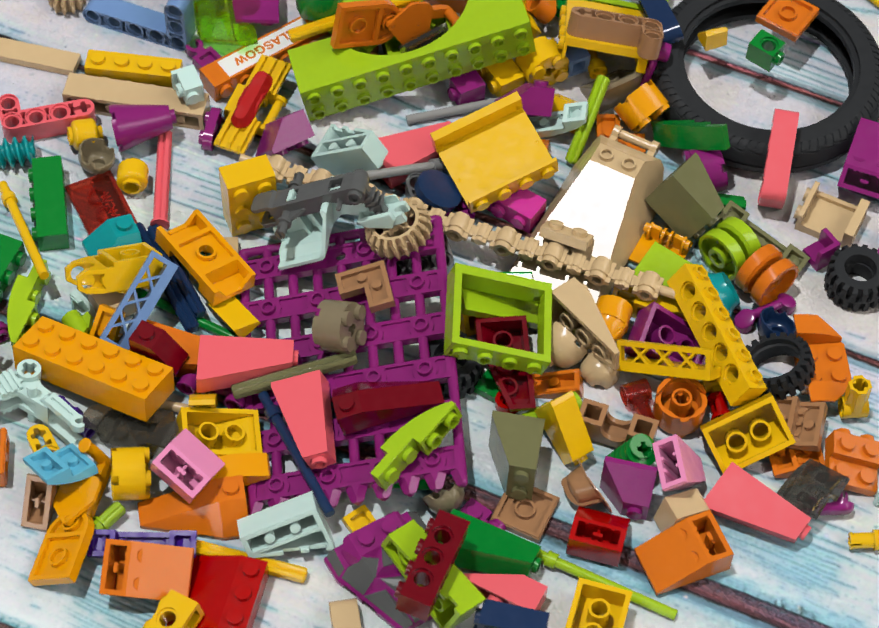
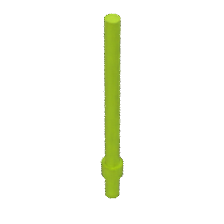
(553, 561)

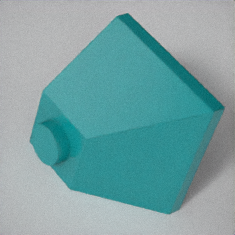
(112, 233)

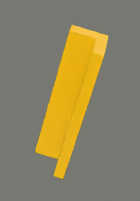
(664, 365)

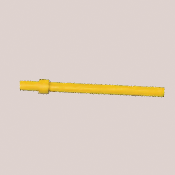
(10, 201)

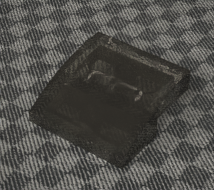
(812, 487)

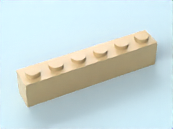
(108, 91)

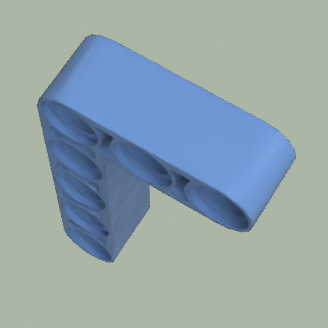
(169, 29)

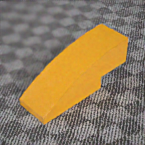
(253, 467)

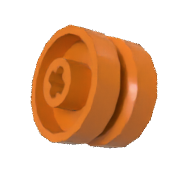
(766, 275)

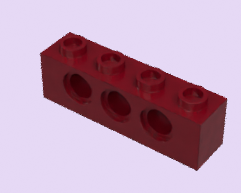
(420, 600)

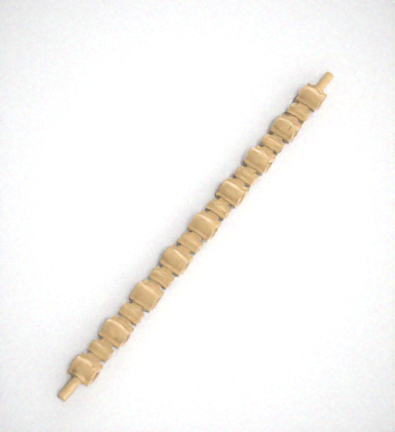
(507, 241)

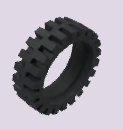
(789, 346)

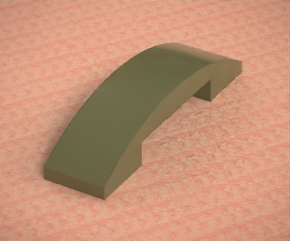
(790, 252)

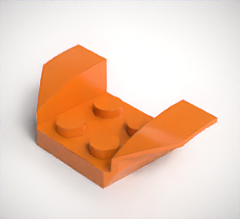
(829, 356)

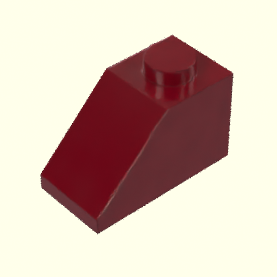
(157, 345)

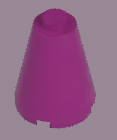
(139, 123)

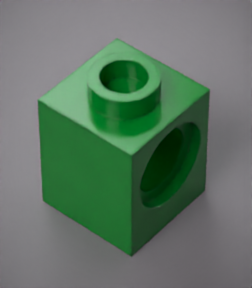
(765, 50)

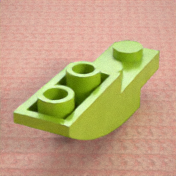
(23, 302)
(420, 434)

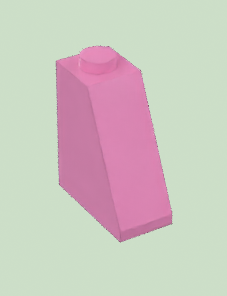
(677, 464)

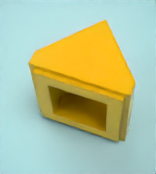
(713, 38)

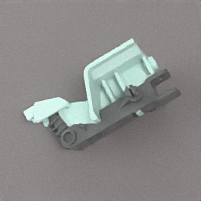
(307, 213)

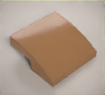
(805, 422)

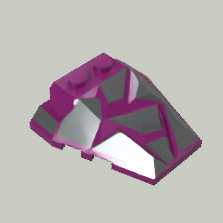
(370, 572)

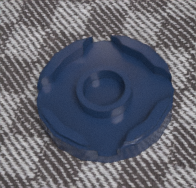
(437, 190)

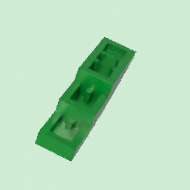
(691, 135)

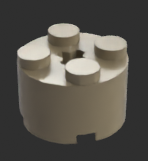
(339, 326)

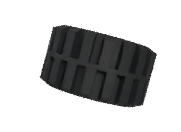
(846, 290)
(468, 374)

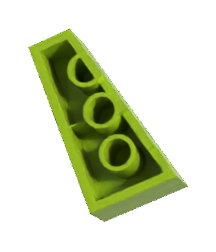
(458, 596)

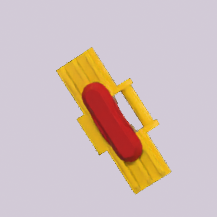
(245, 102)

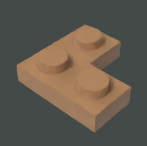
(367, 279)

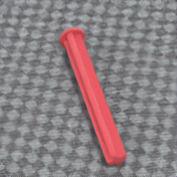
(162, 180)

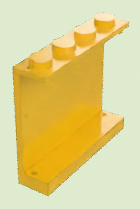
(493, 153)

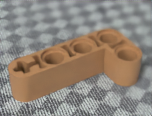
(617, 29)

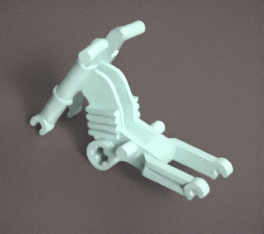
(28, 394)

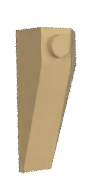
(579, 314)

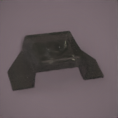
(122, 430)

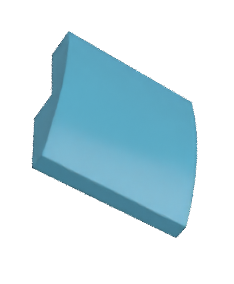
(61, 466)

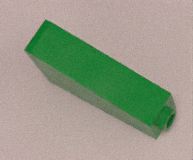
(496, 550)

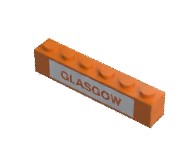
(225, 73)

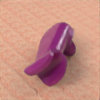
(840, 507)

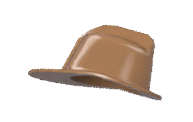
(581, 489)

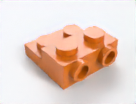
(854, 458)

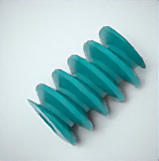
(17, 151)

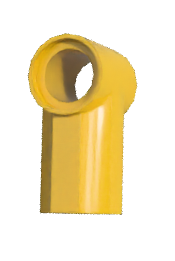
(855, 401)

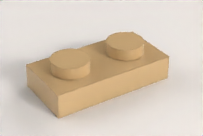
(573, 237)

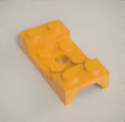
(218, 275)

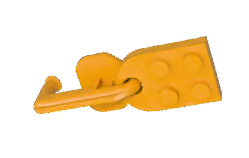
(71, 532)

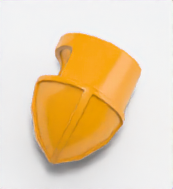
(616, 314)

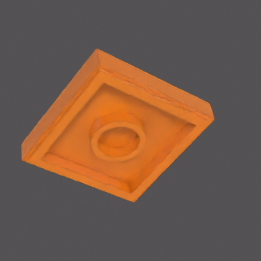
(787, 17)

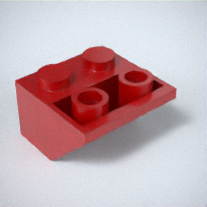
(597, 536)

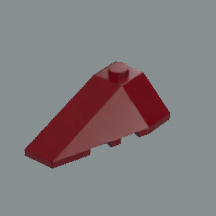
(513, 384)
(376, 403)

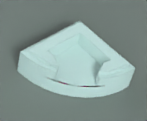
(81, 303)

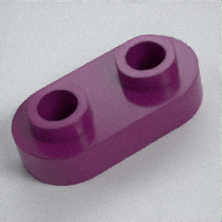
(213, 124)

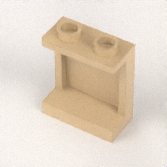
(832, 213)

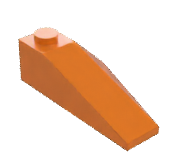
(210, 513)

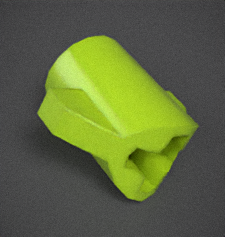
(78, 321)

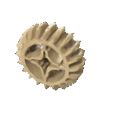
(402, 237)

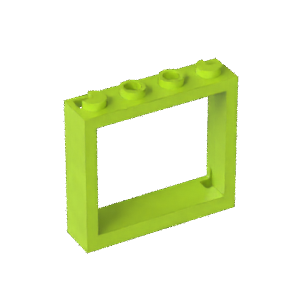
(503, 285)

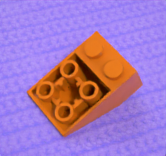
(685, 553)
(145, 569)

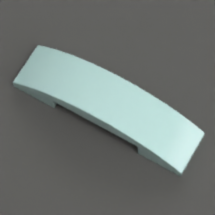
(561, 122)

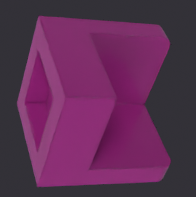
(822, 250)

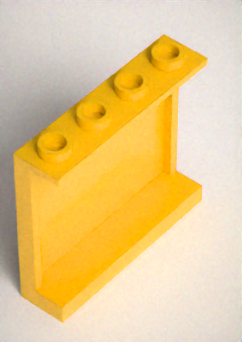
(568, 40)

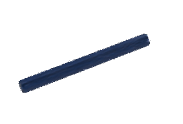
(173, 293)

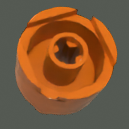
(680, 405)

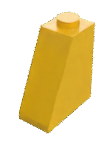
(566, 428)

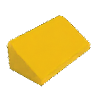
(236, 316)

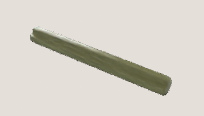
(263, 383)

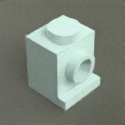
(188, 85)

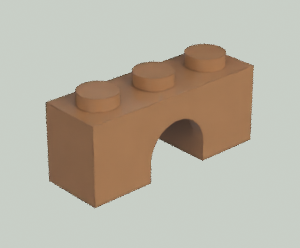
(611, 431)

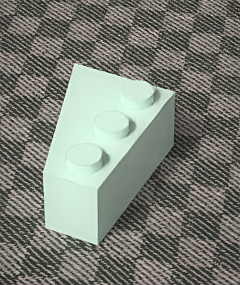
(349, 150)
(285, 528)

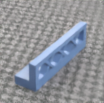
(148, 302)

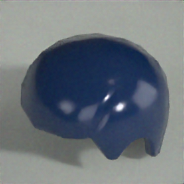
(774, 322)

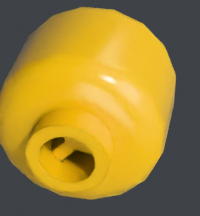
(82, 130)
(132, 175)

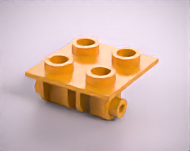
(652, 233)

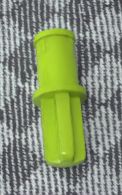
(109, 516)

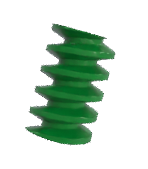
(636, 449)

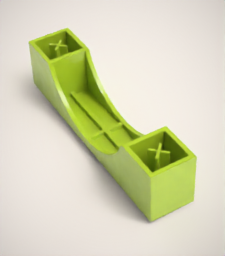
(346, 78)

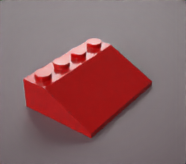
(227, 589)

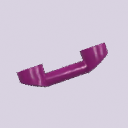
(651, 65)
(745, 318)
(187, 385)

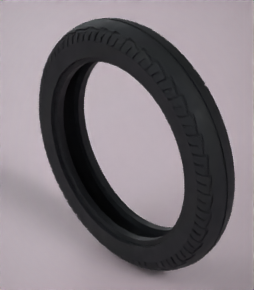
(815, 143)

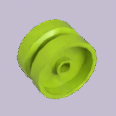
(728, 246)

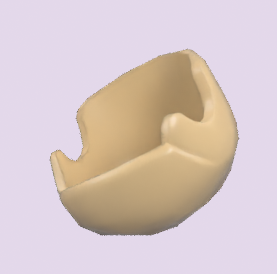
(597, 372)

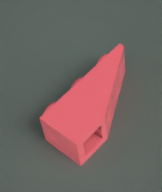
(510, 589)

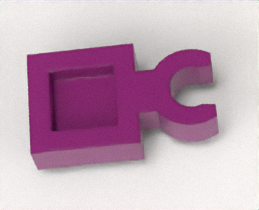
(201, 56)

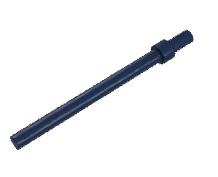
(275, 416)

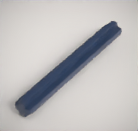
(181, 279)

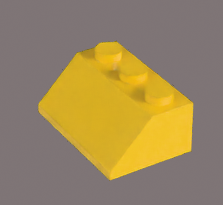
(748, 433)

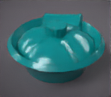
(726, 290)

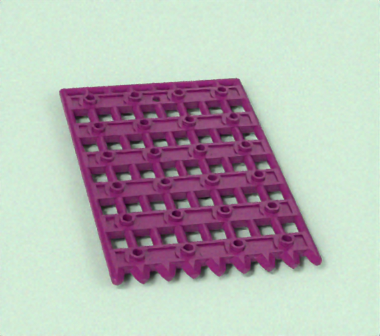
(395, 333)

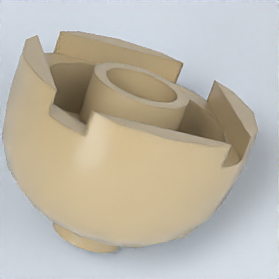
(564, 348)

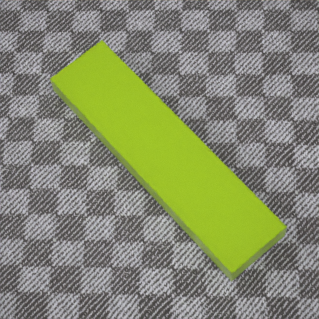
(489, 305)

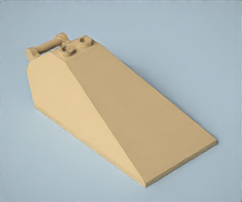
(605, 198)

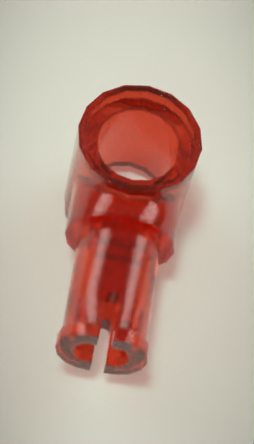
(637, 396)

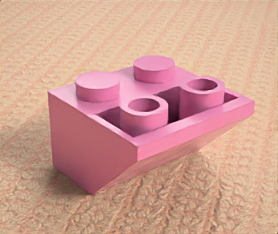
(186, 465)

